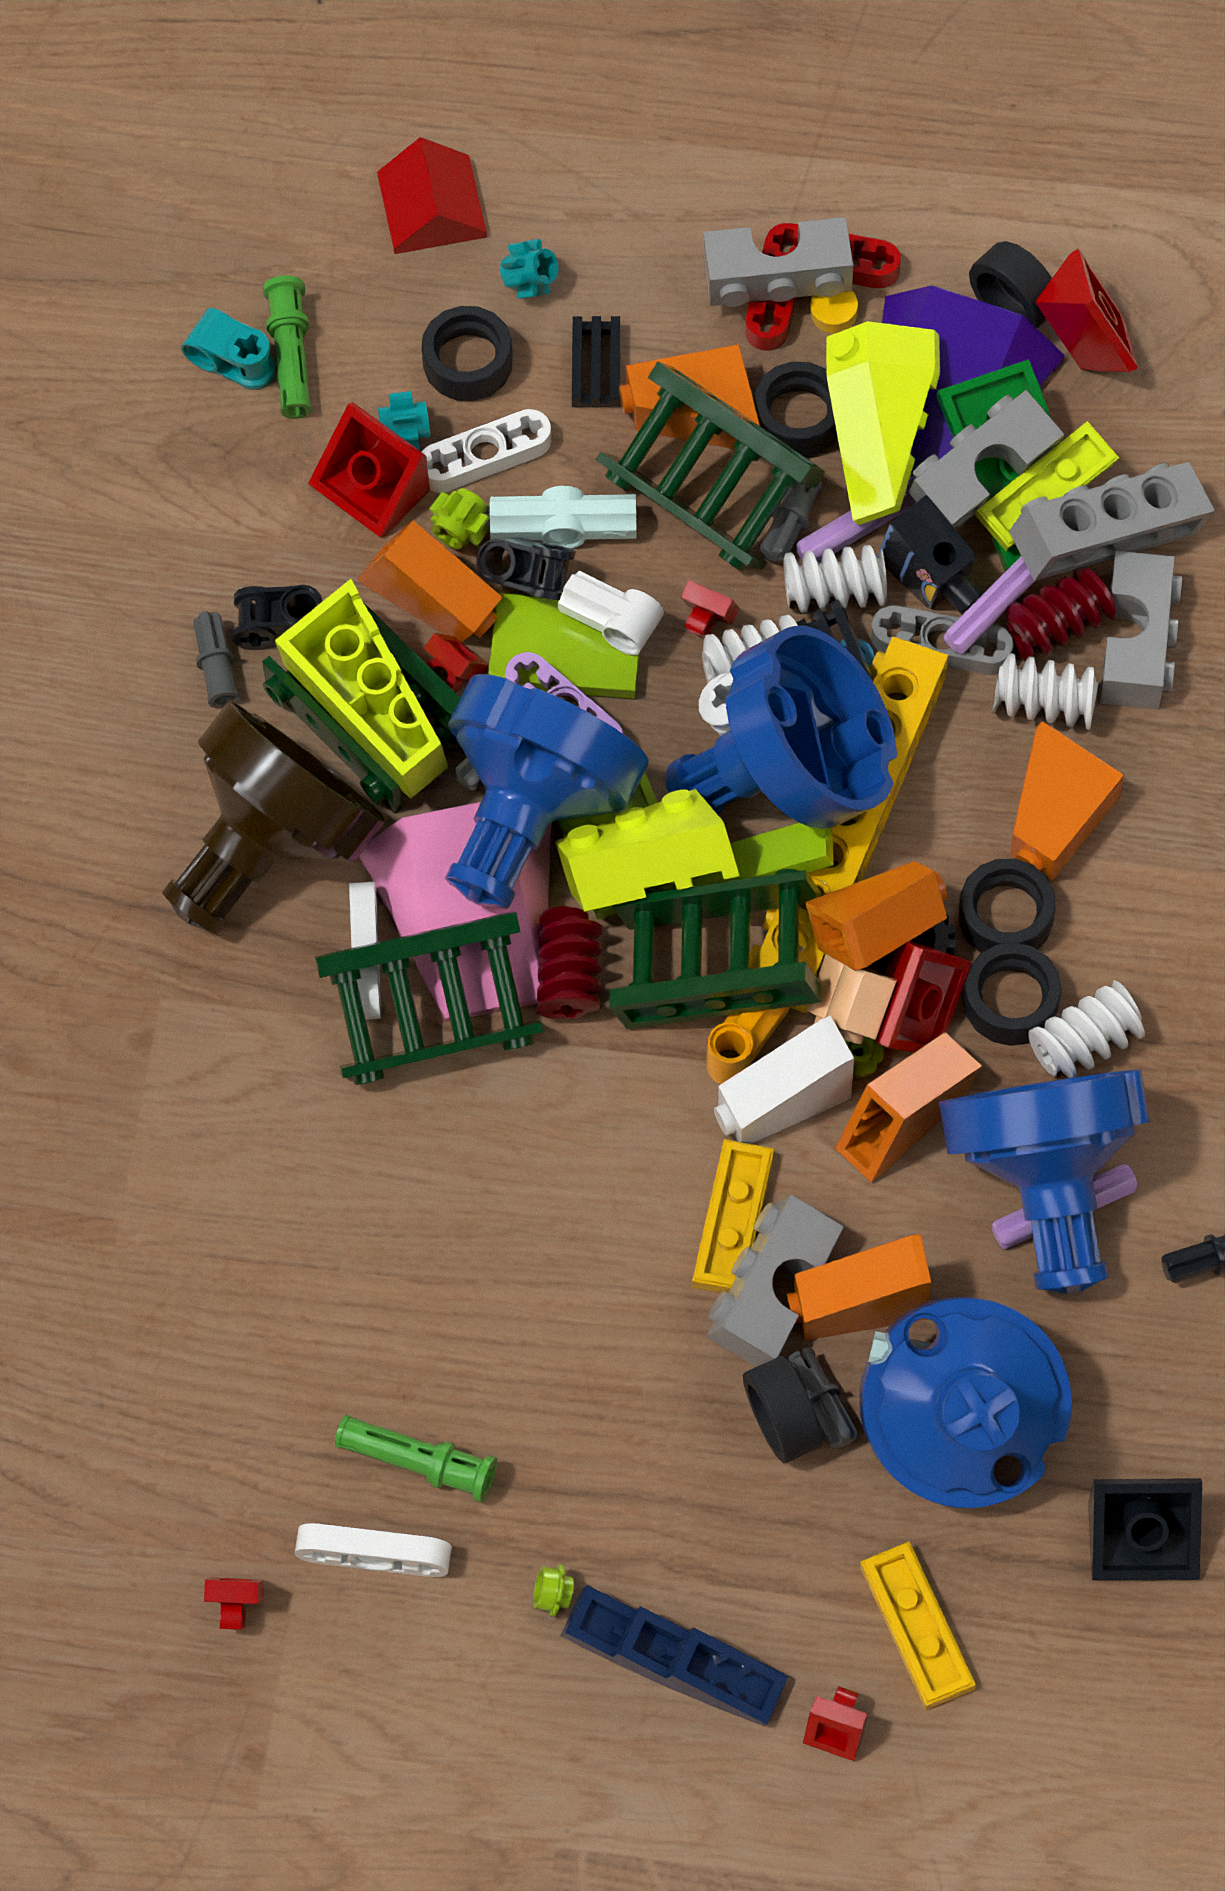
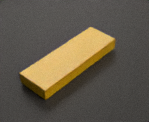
(732, 1212)
(917, 1626)

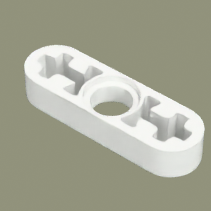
(493, 432)
(363, 932)
(373, 1550)

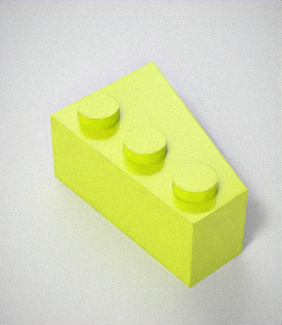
(646, 849)

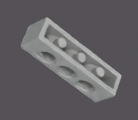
(1118, 516)

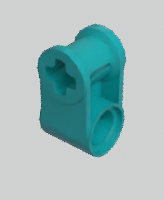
(230, 350)

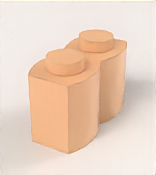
(852, 999)

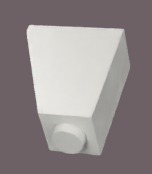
(787, 1085)

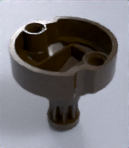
(272, 806)

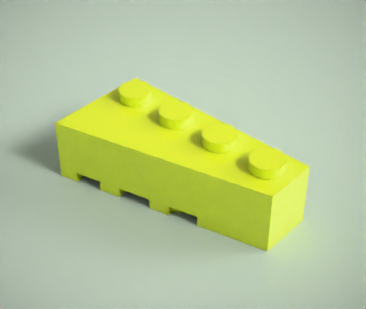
(360, 684)

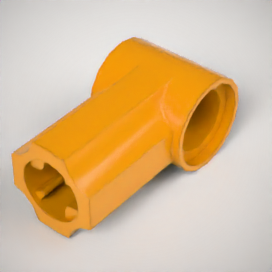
(741, 1033)

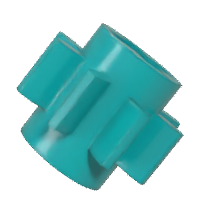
(529, 269)
(406, 418)

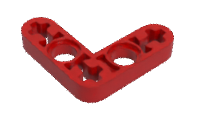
(863, 275)

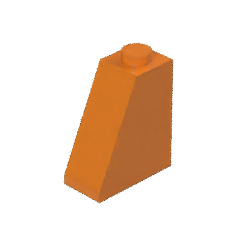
(715, 369)
(431, 584)
(1060, 801)
(877, 914)
(905, 1105)
(861, 1289)

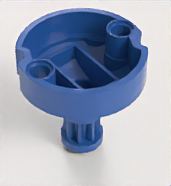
(800, 732)
(538, 767)
(1050, 1146)
(965, 1402)

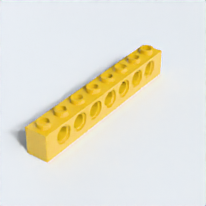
(920, 676)

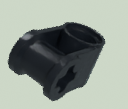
(534, 566)
(271, 614)

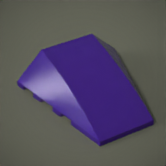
(972, 342)

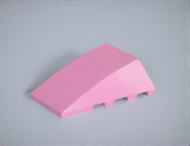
(409, 876)

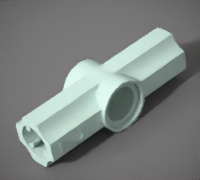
(563, 517)

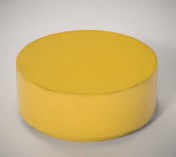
(834, 312)

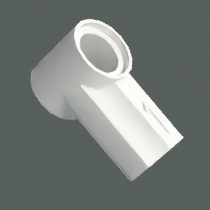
(621, 617)

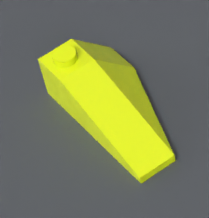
(877, 399)

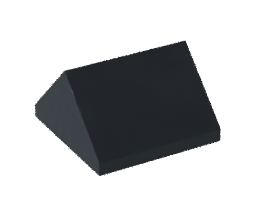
(1145, 1529)

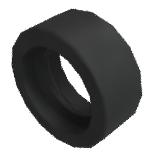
(1010, 280)
(460, 322)
(796, 377)
(1006, 873)
(1004, 958)
(783, 1409)

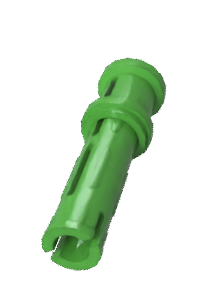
(287, 327)
(439, 1463)

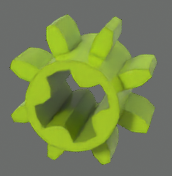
(459, 518)

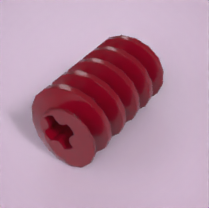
(1057, 610)
(568, 963)

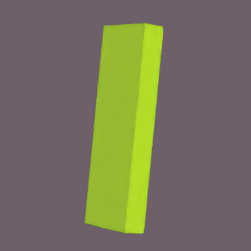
(784, 848)

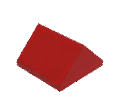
(430, 197)
(1087, 318)
(371, 471)
(923, 995)

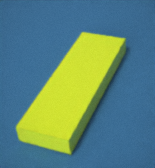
(1067, 466)

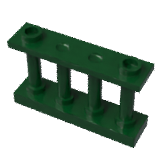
(750, 445)
(426, 685)
(394, 959)
(739, 987)

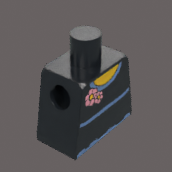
(930, 557)

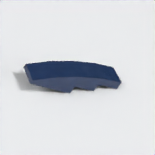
(674, 1656)

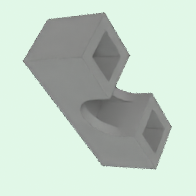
(743, 274)
(1015, 433)
(1137, 666)
(749, 1316)

